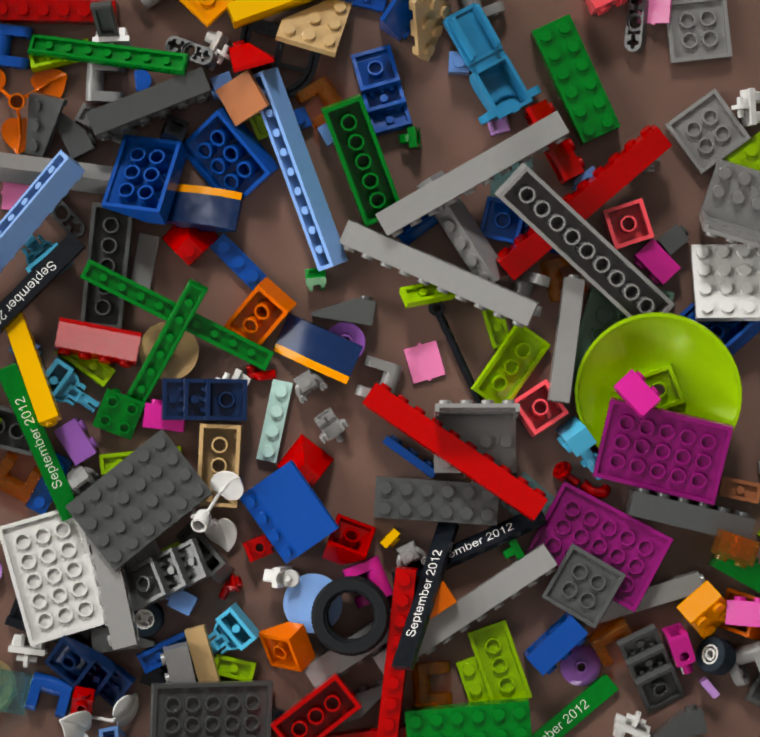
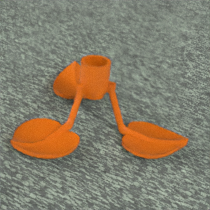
(47, 82)

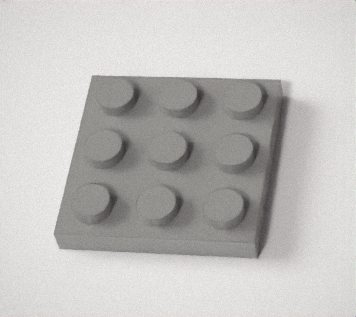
(698, 31)
(707, 131)

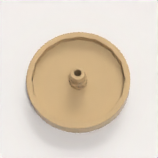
(182, 359)

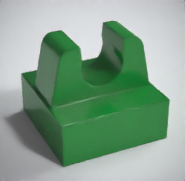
(413, 138)
(315, 277)
(513, 549)

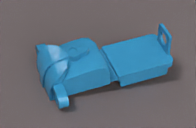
(492, 72)

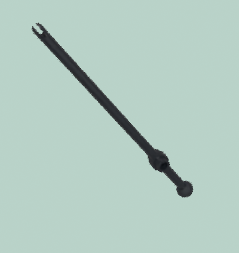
(455, 350)

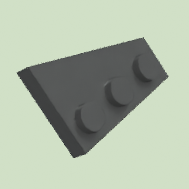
(43, 116)

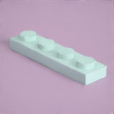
(274, 421)

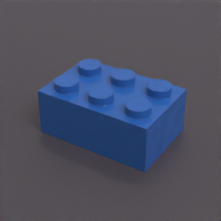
(556, 644)

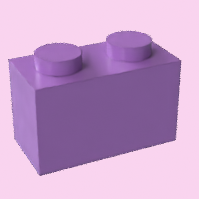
(77, 441)

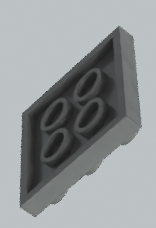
(584, 586)

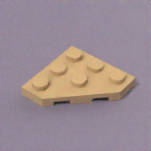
(427, 25)
(316, 27)

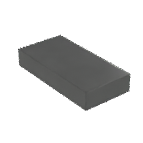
(104, 18)

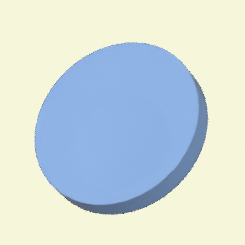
(300, 599)

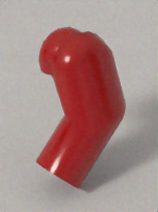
(260, 375)
(598, 492)

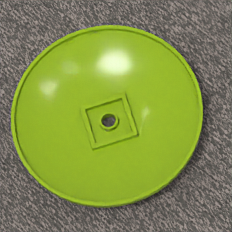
(667, 351)

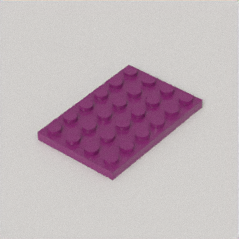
(663, 451)
(608, 536)

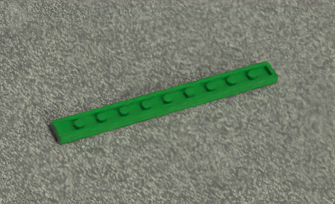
(162, 308)

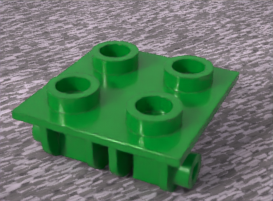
(118, 413)

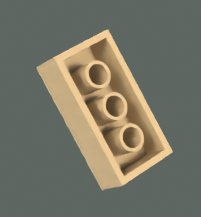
(219, 451)

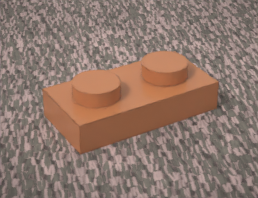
(739, 489)

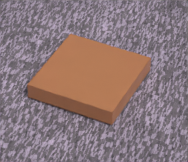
(242, 97)

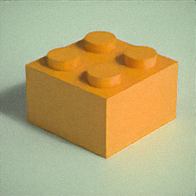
(704, 609)

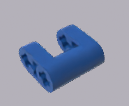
(8, 32)
(51, 685)

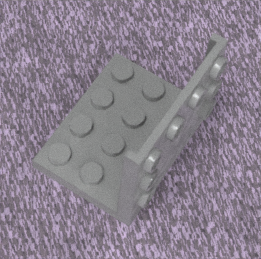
(733, 204)
(485, 425)

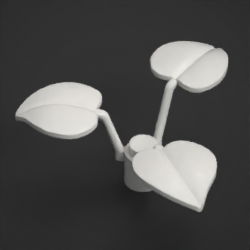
(223, 530)
(123, 712)

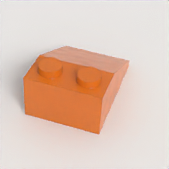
(261, 312)

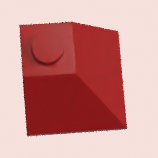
(248, 56)
(189, 242)
(308, 458)
(349, 541)

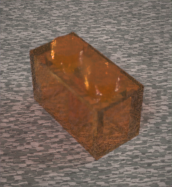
(735, 547)

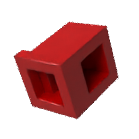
(250, 547)
(83, 699)

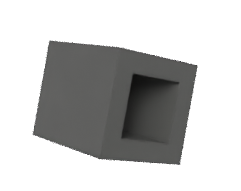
(673, 239)

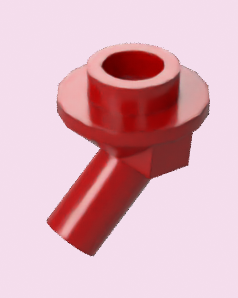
(562, 471)
(233, 584)

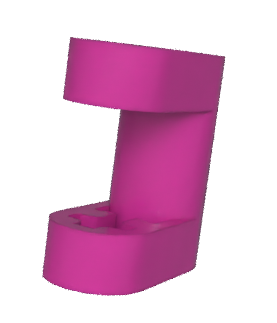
(374, 573)

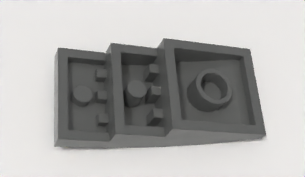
(166, 574)
(650, 668)

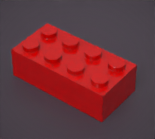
(319, 710)

